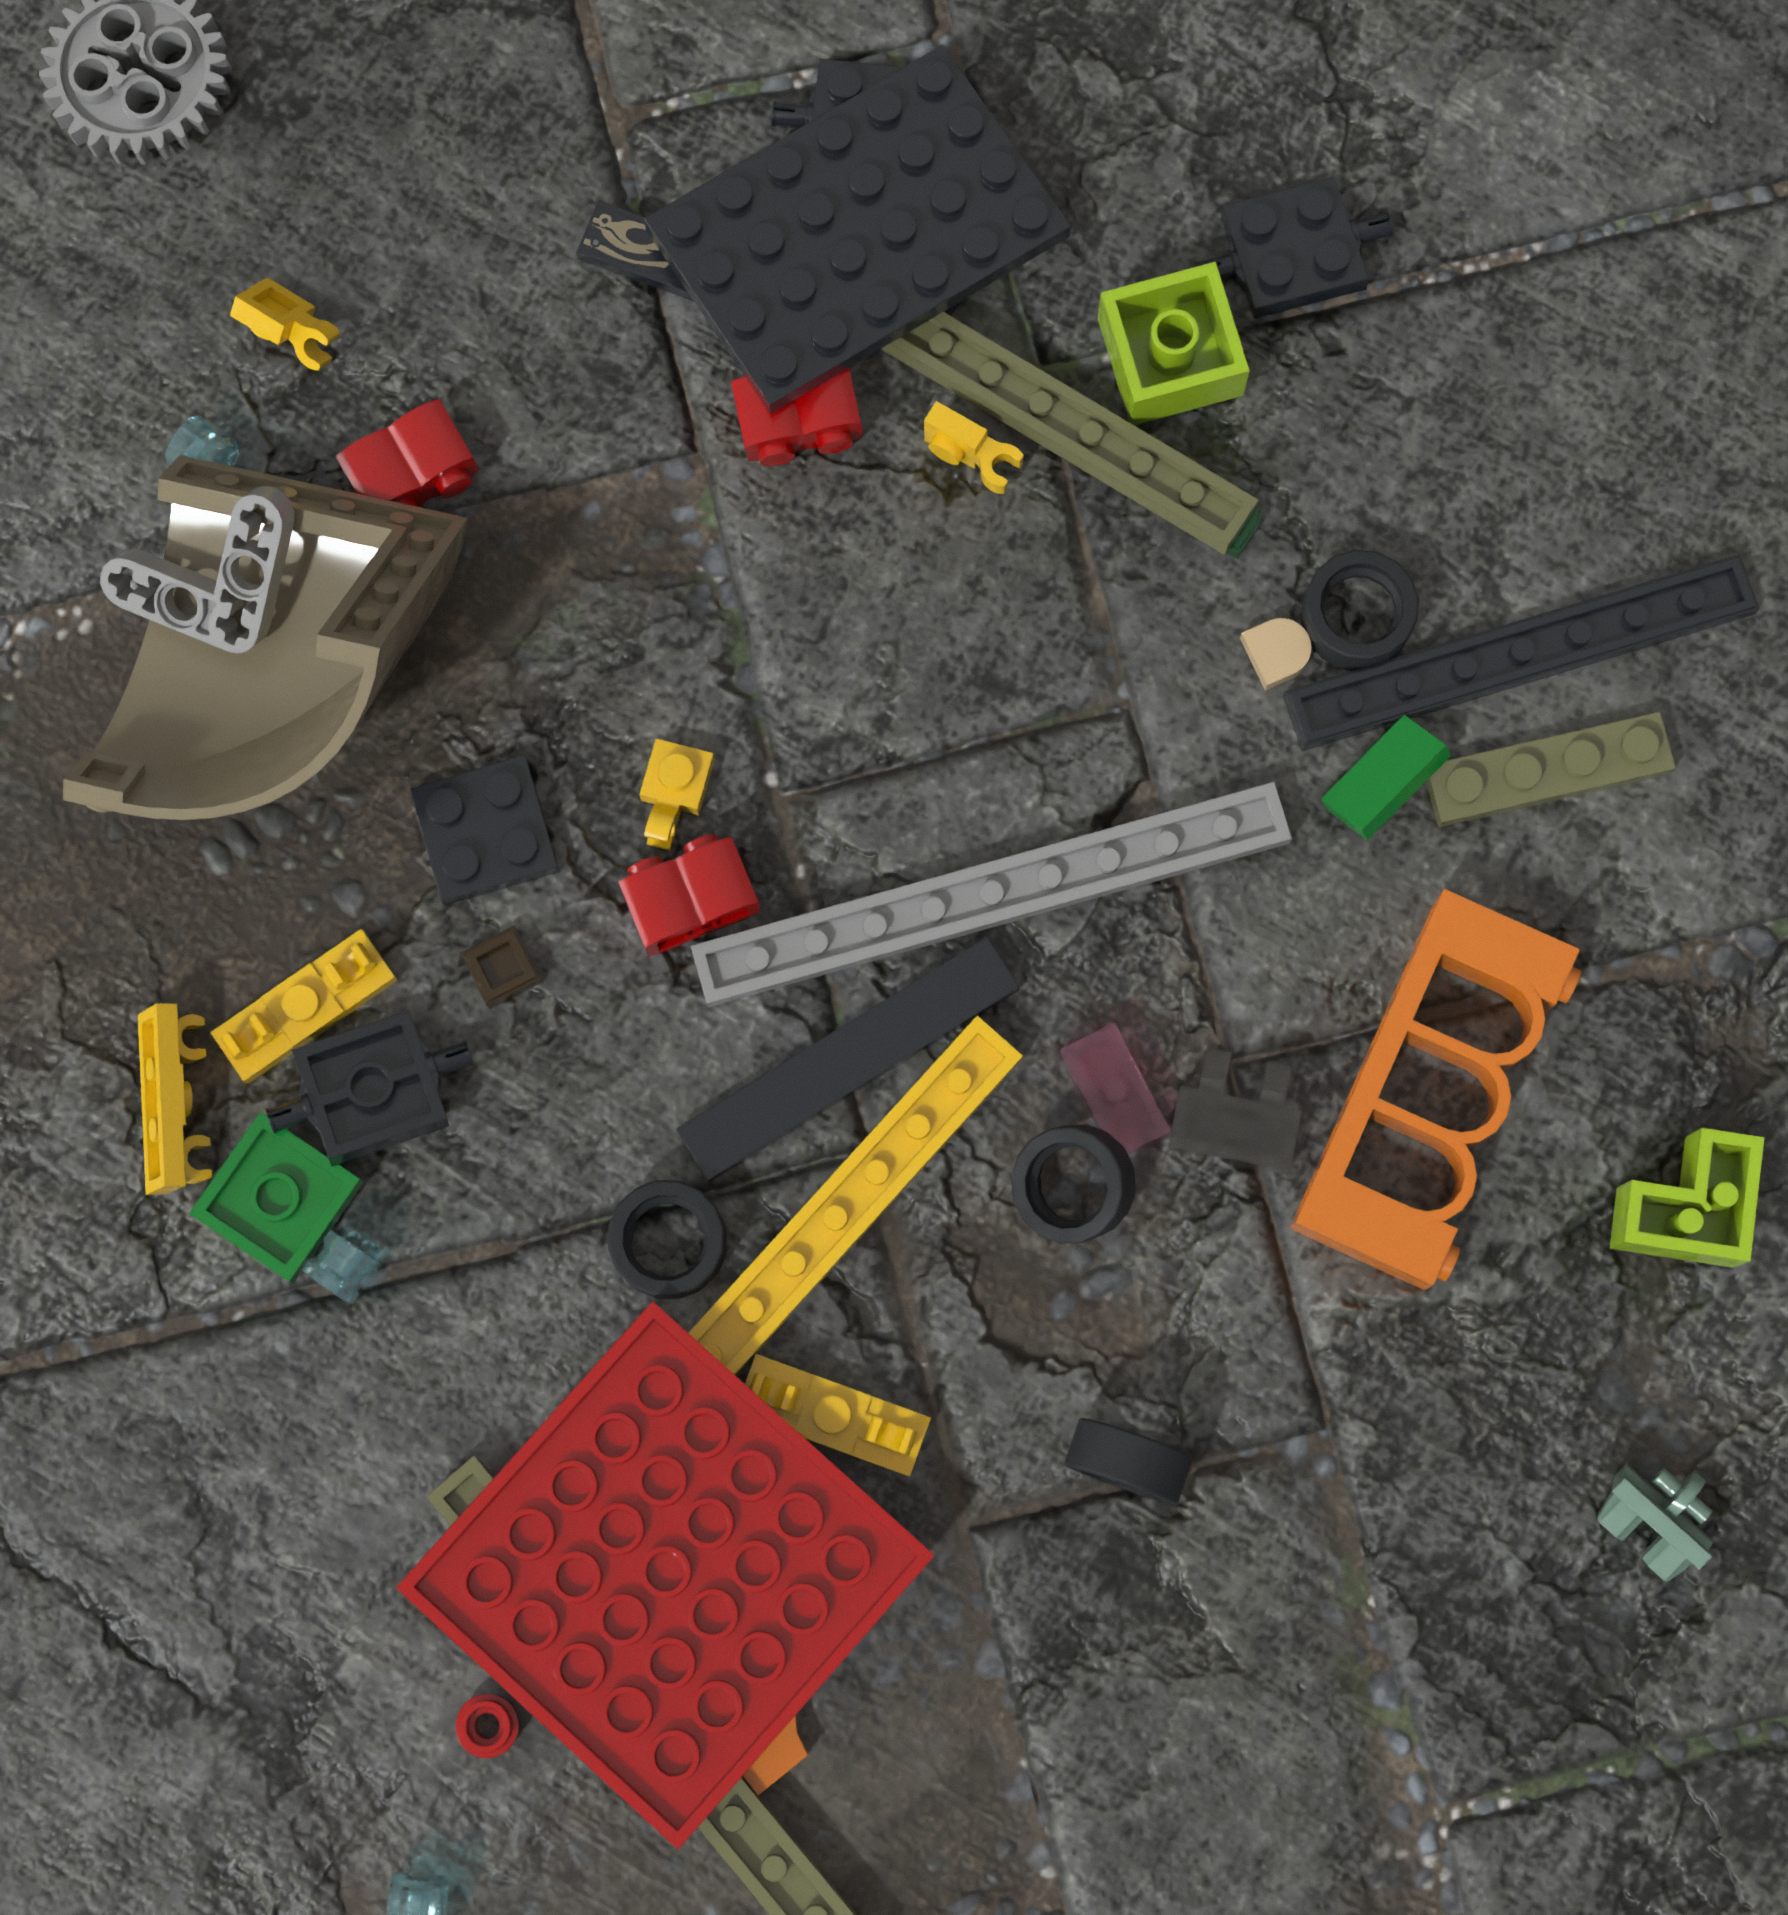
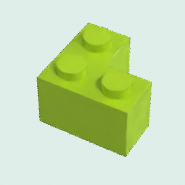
(1707, 1215)

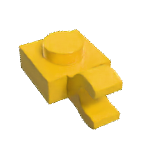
(282, 316)
(960, 439)
(674, 783)

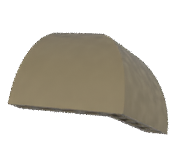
(236, 731)

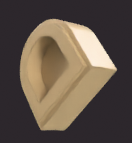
(1277, 650)

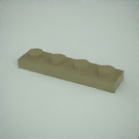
(1550, 769)

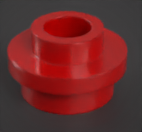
(467, 1725)

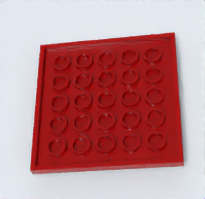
(665, 1574)

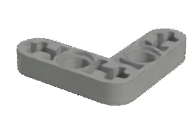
(214, 598)

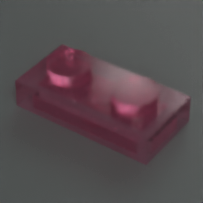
(1115, 1089)

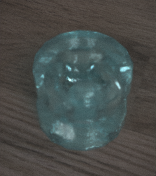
(198, 441)
(340, 1266)
(417, 1896)

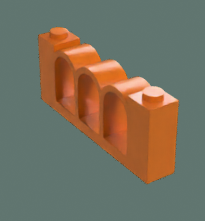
(1491, 952)

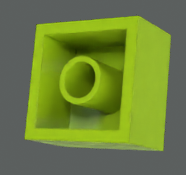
(1173, 343)

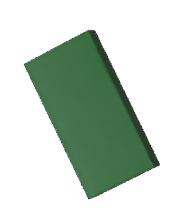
(1386, 777)

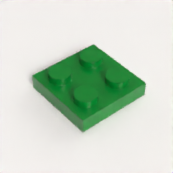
(276, 1198)

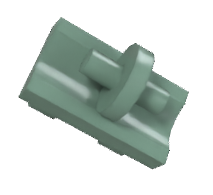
(1679, 1538)

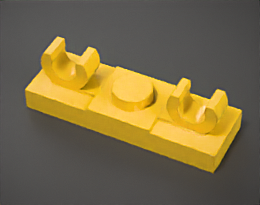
(303, 1006)
(167, 1099)
(840, 1415)

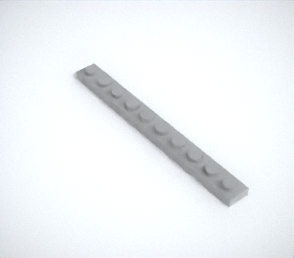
(991, 894)

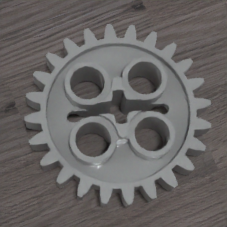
(110, 113)

